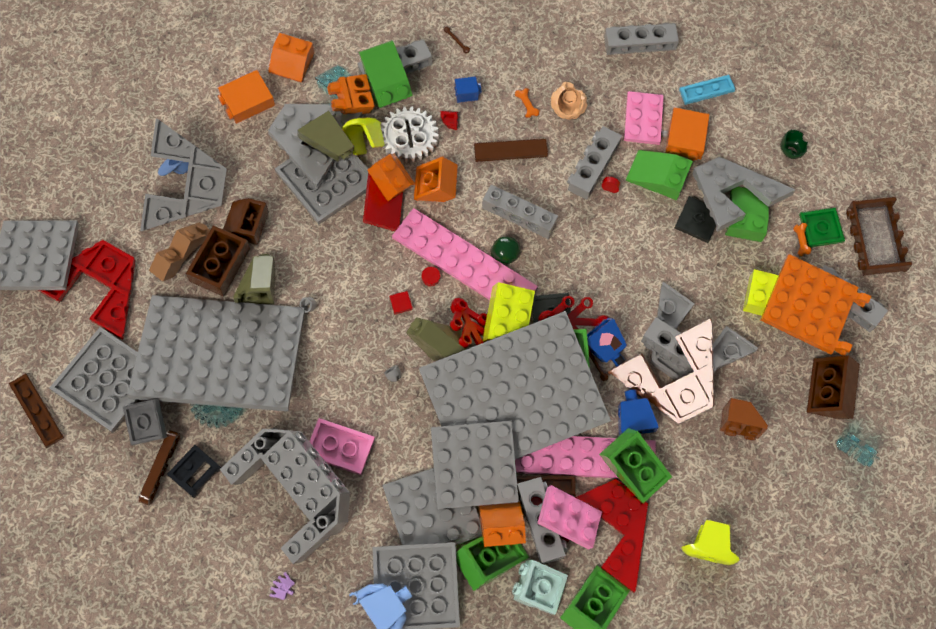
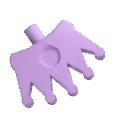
(283, 587)

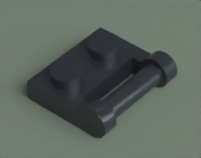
(189, 466)

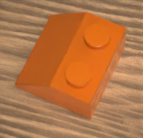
(290, 57)
(390, 176)
(436, 181)

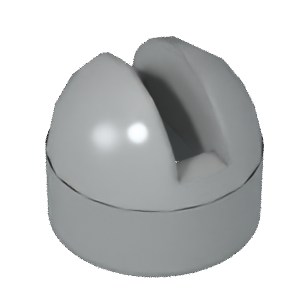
(306, 302)
(392, 373)

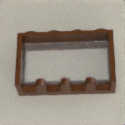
(877, 236)

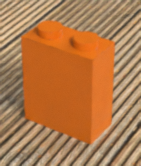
(245, 97)
(687, 133)
(502, 524)

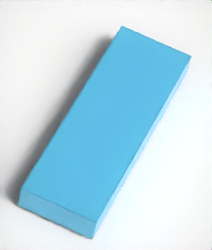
(707, 89)

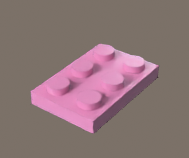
(643, 118)
(342, 446)
(569, 517)

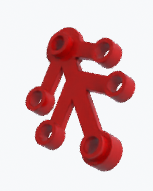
(460, 309)
(574, 313)

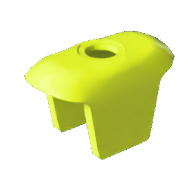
(354, 131)
(712, 544)

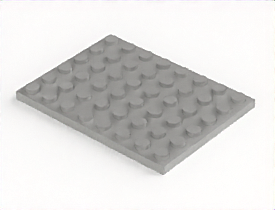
(218, 353)
(521, 377)

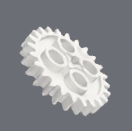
(426, 131)

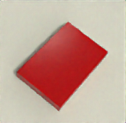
(380, 211)

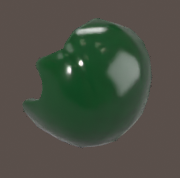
(795, 140)
(505, 250)

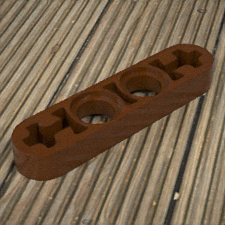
(159, 467)

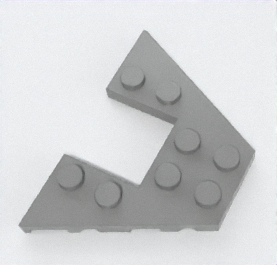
(285, 130)
(723, 175)
(203, 182)
(672, 310)

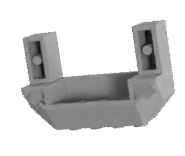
(306, 480)

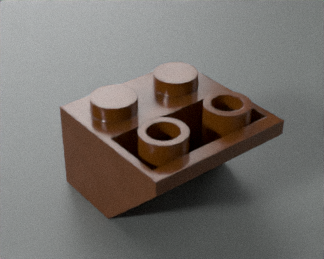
(247, 219)

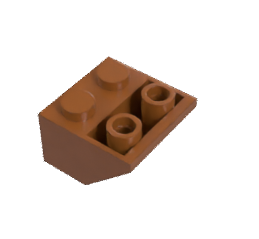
(742, 419)

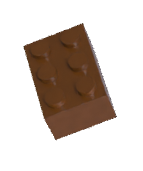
(218, 260)

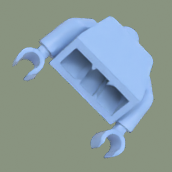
(383, 605)

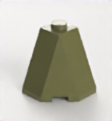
(327, 137)
(258, 282)
(435, 338)

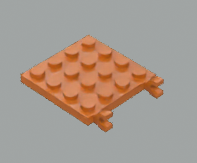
(812, 305)

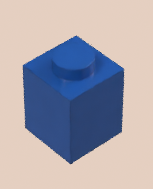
(467, 89)

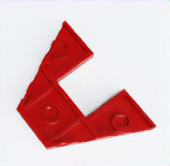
(114, 270)
(626, 515)

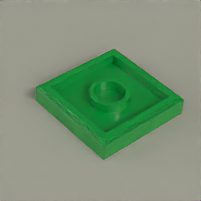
(822, 227)

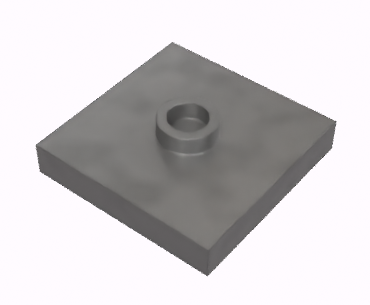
(144, 421)

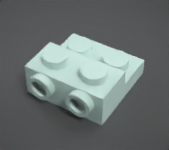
(539, 586)

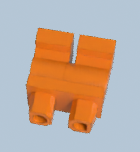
(351, 95)

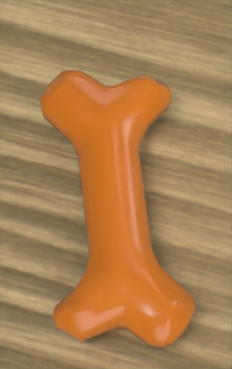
(523, 95)
(800, 230)

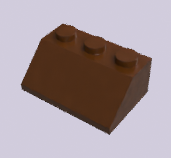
(833, 387)

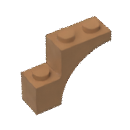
(183, 244)

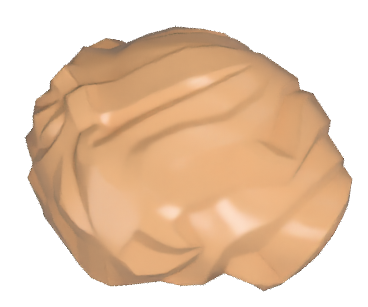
(568, 101)

